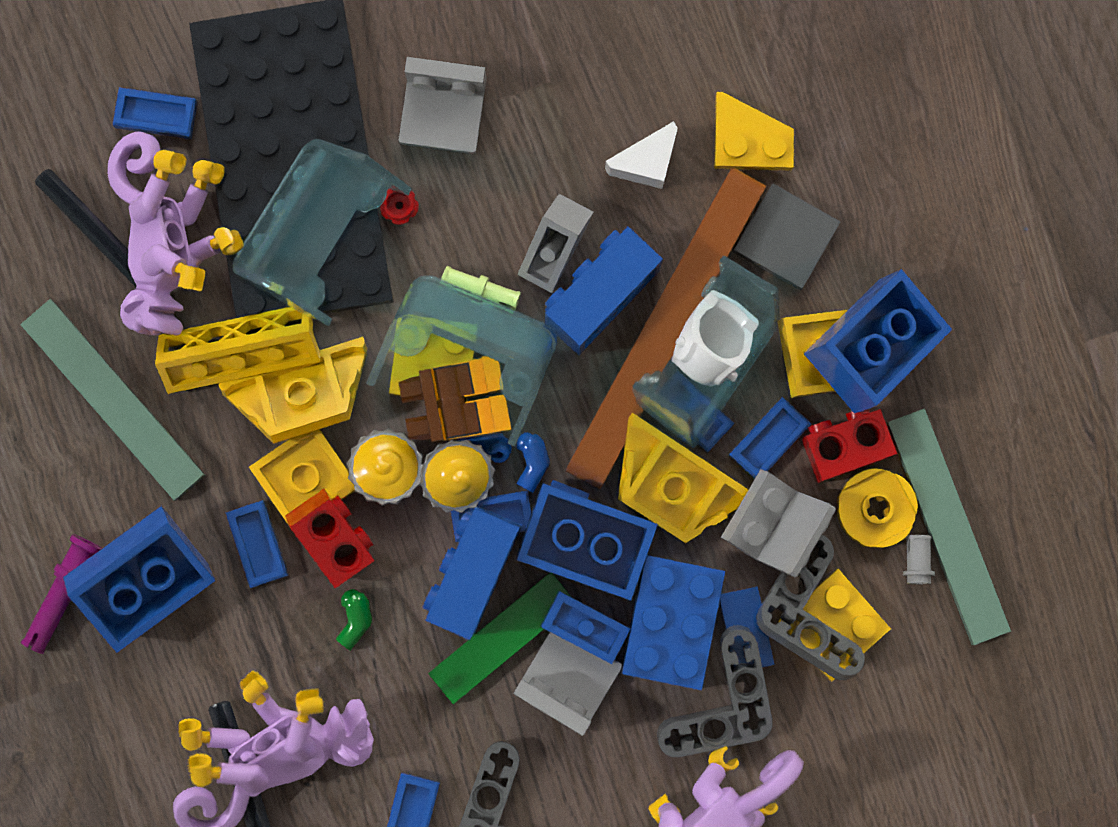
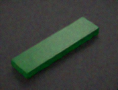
(496, 640)

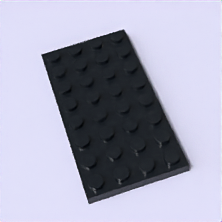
(265, 93)

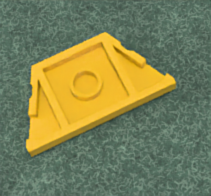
(302, 396)
(673, 483)

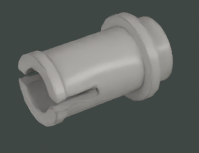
(918, 560)

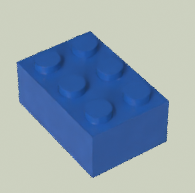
(602, 289)
(878, 341)
(586, 541)
(471, 571)
(138, 579)
(673, 622)

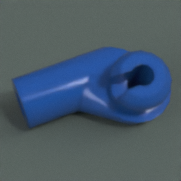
(493, 445)
(536, 458)

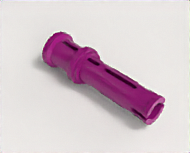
(57, 598)

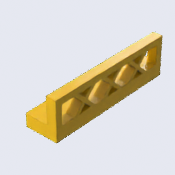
(236, 353)

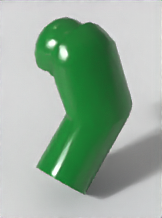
(358, 617)

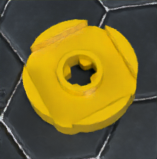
(898, 515)

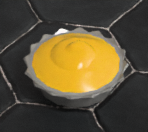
(385, 467)
(456, 475)

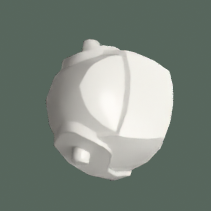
(715, 340)

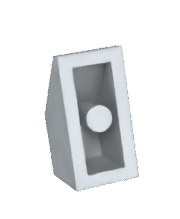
(555, 242)

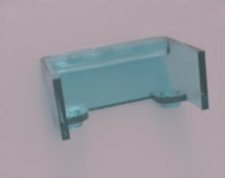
(308, 219)
(479, 325)
(688, 406)

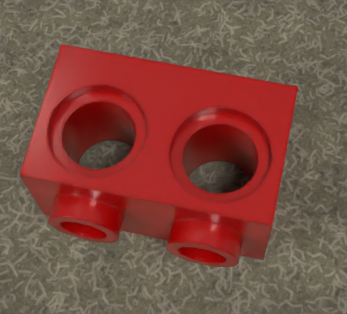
(851, 453)
(324, 541)

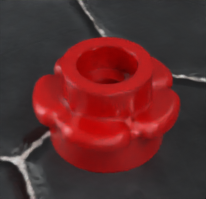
(399, 216)

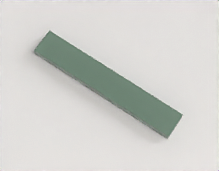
(113, 400)
(948, 527)

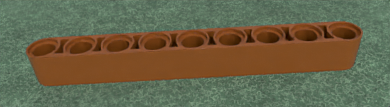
(658, 338)

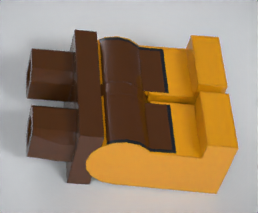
(445, 402)

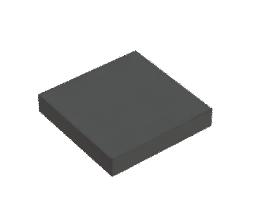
(786, 236)

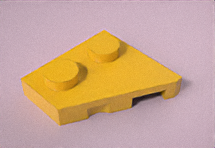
(750, 138)

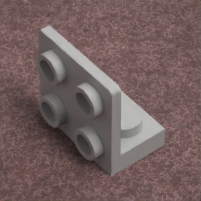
(442, 105)
(778, 524)
(567, 682)

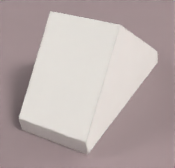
(646, 160)

